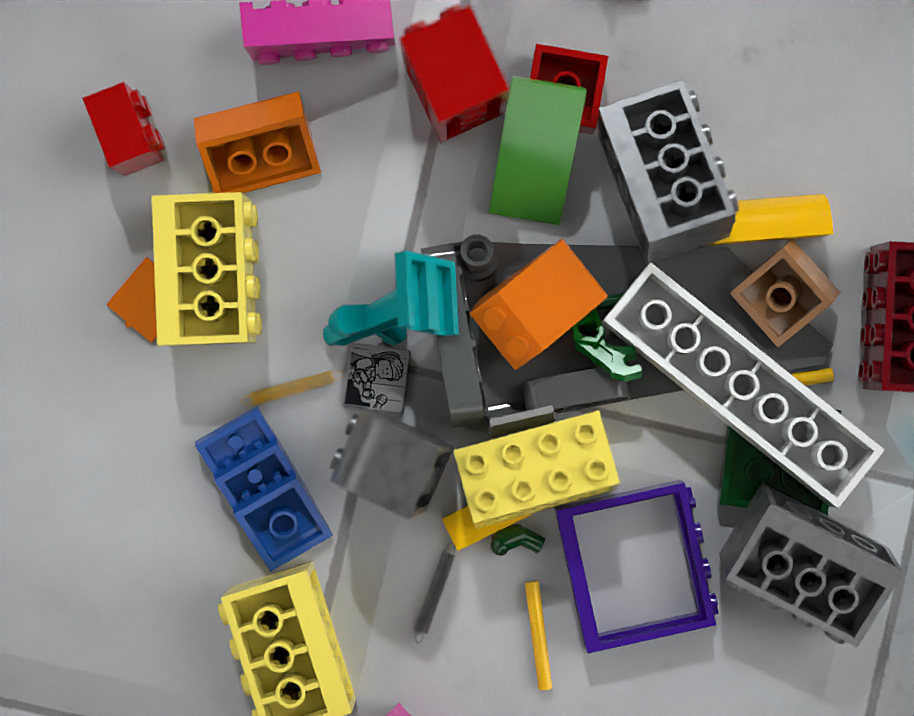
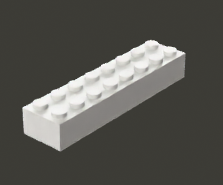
(742, 386)

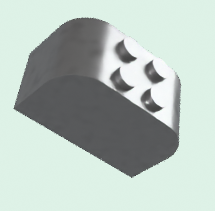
(390, 463)

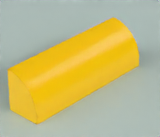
(781, 219)

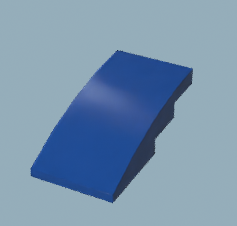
(263, 488)

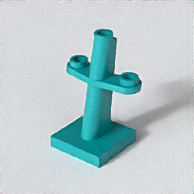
(421, 303)

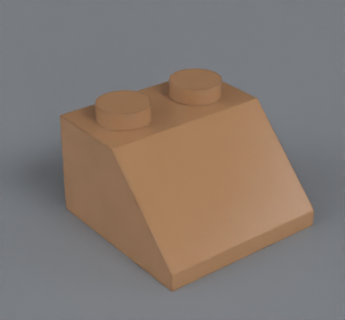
(785, 293)

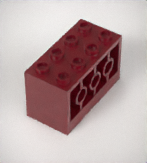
(889, 323)

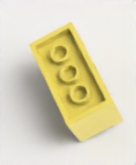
(182, 265)
(537, 469)
(302, 629)

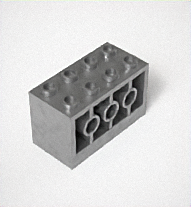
(667, 171)
(809, 565)

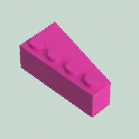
(315, 29)

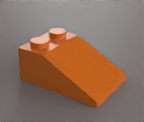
(538, 304)

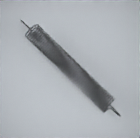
(439, 584)

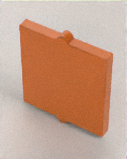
(137, 301)

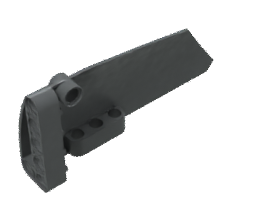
(486, 386)

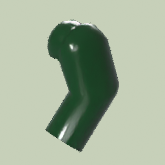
(513, 537)

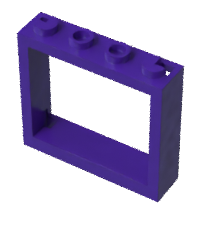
(698, 569)

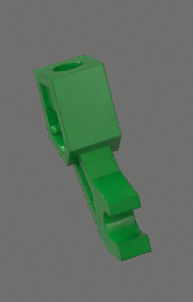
(608, 357)

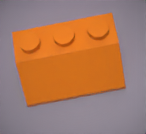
(257, 144)

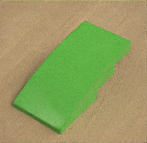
(537, 150)

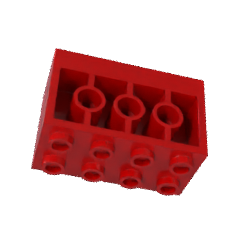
(454, 72)

